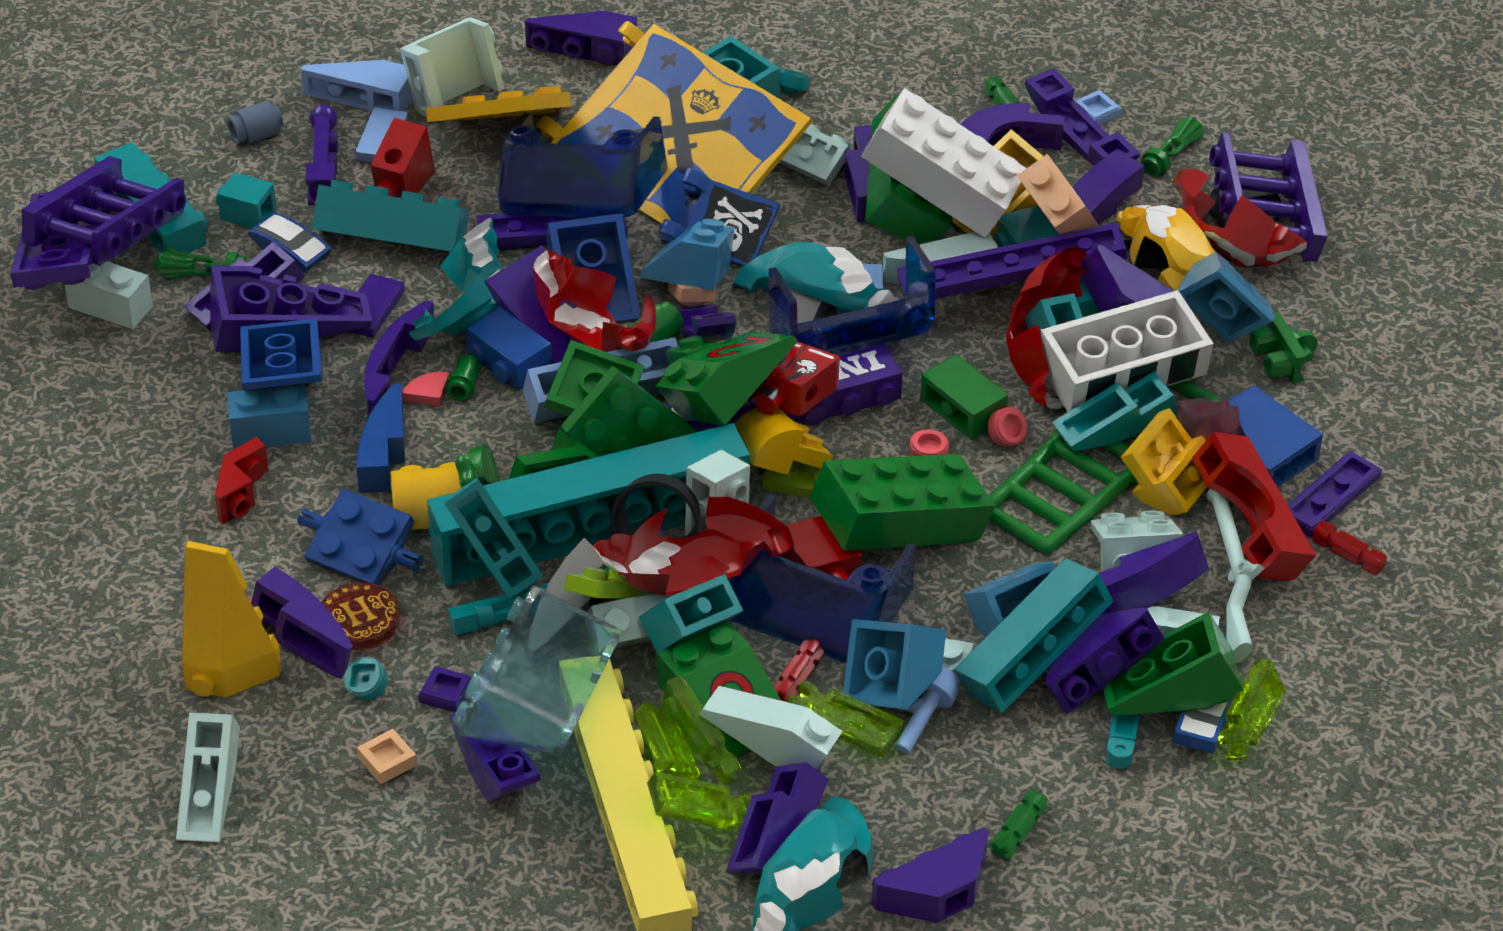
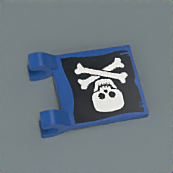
(738, 209)

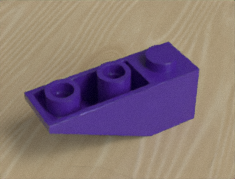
(580, 35)

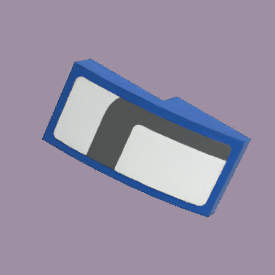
(292, 238)
(1201, 727)

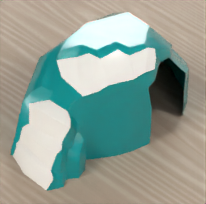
(467, 267)
(819, 272)
(803, 873)

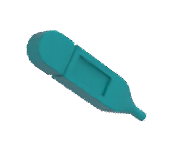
(1122, 740)

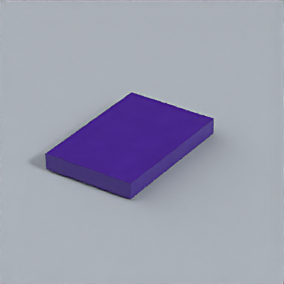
(516, 293)

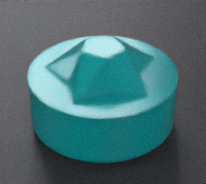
(794, 81)
(366, 678)

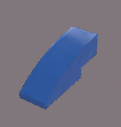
(381, 442)

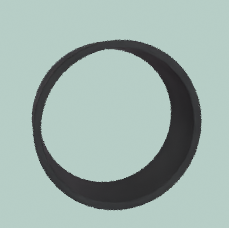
(618, 515)

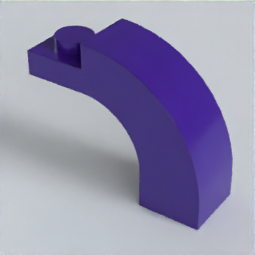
(1036, 129)

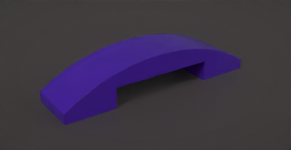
(1055, 97)
(707, 322)
(389, 351)

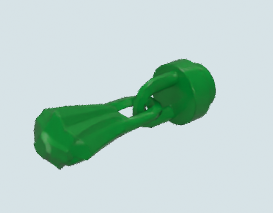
(1157, 160)
(176, 264)

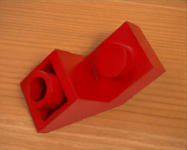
(235, 483)

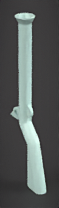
(1241, 574)

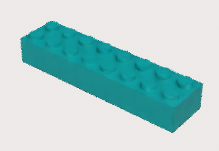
(575, 501)

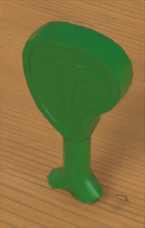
(477, 464)

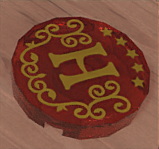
(365, 613)

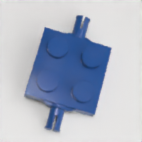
(360, 538)

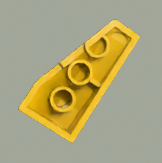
(222, 631)

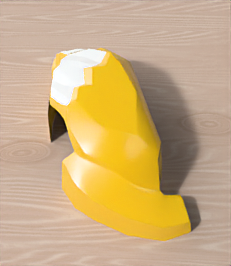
(1173, 231)

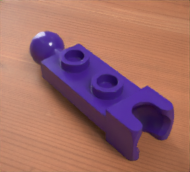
(324, 165)

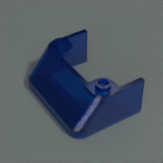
(579, 177)
(863, 326)
(810, 604)

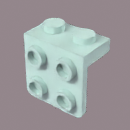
(1128, 535)

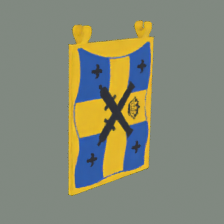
(706, 115)

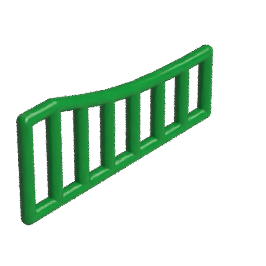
(1090, 503)

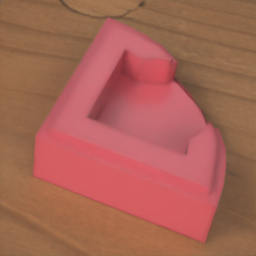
(426, 389)

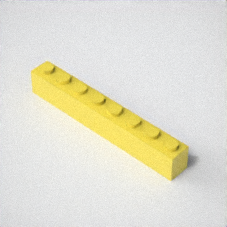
(636, 835)

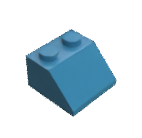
(695, 257)
(1224, 299)
(270, 414)
(998, 598)
(892, 662)

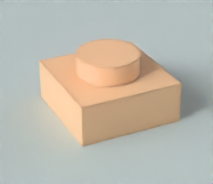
(690, 295)
(386, 756)

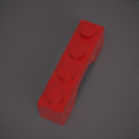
(1237, 472)

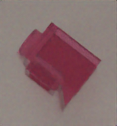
(1204, 417)

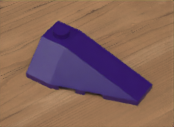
(247, 298)

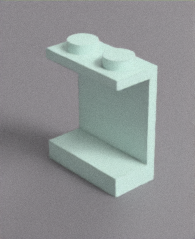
(451, 63)

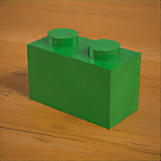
(961, 395)

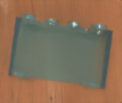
(539, 677)

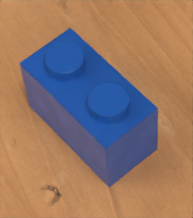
(507, 347)

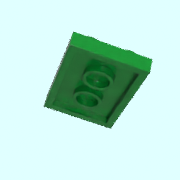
(622, 417)

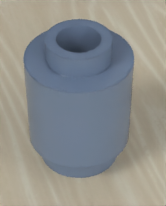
(255, 123)

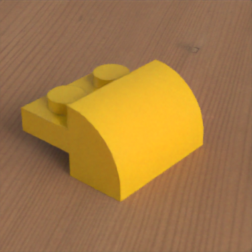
(778, 441)
(1165, 466)
(415, 485)

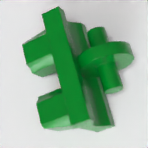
(1288, 346)

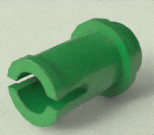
(461, 383)

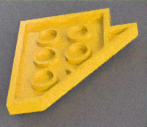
(508, 104)

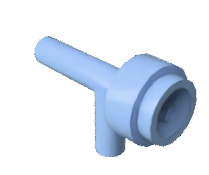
(939, 693)

